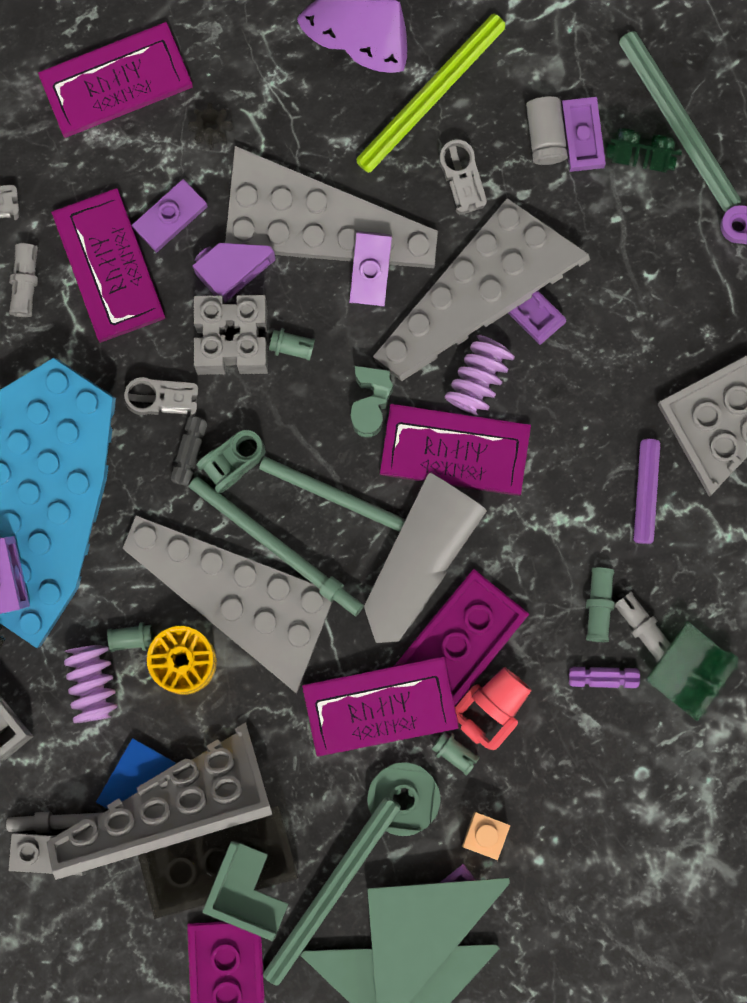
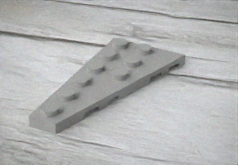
(312, 218)
(487, 280)
(712, 423)
(253, 604)
(175, 806)

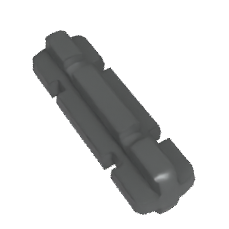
(188, 451)

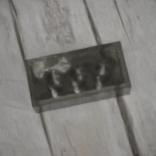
(185, 872)

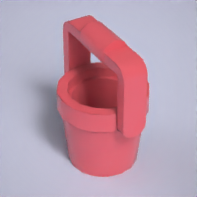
(498, 698)

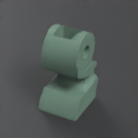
(366, 413)

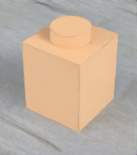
(485, 835)

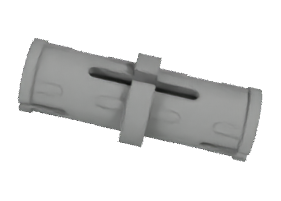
(23, 280)
(643, 625)

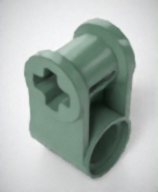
(230, 460)

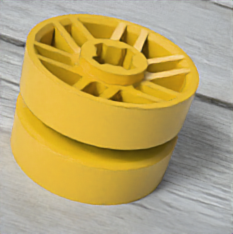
(178, 642)

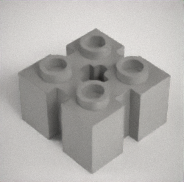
(246, 349)

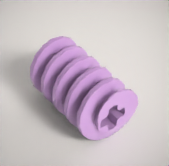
(479, 375)
(90, 683)

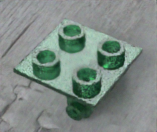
(661, 146)
(692, 671)

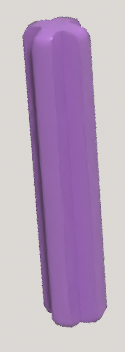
(647, 491)

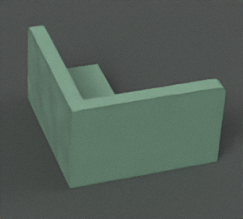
(235, 897)

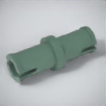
(600, 604)

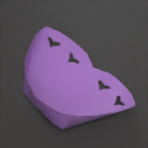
(360, 25)

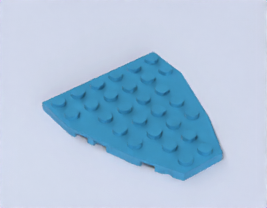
(51, 485)

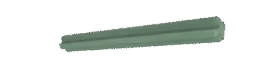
(679, 121)
(331, 891)

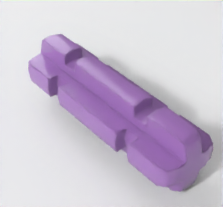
(604, 677)

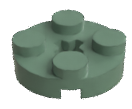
(419, 785)

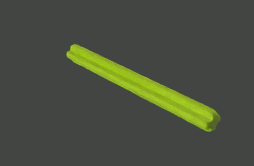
(431, 93)

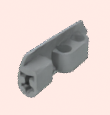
(420, 556)

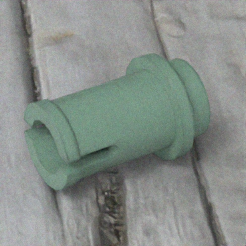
(291, 344)
(130, 637)
(455, 752)

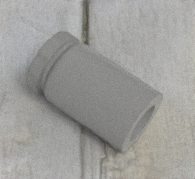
(546, 130)

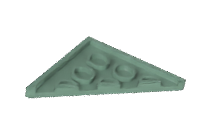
(419, 928)
(353, 972)

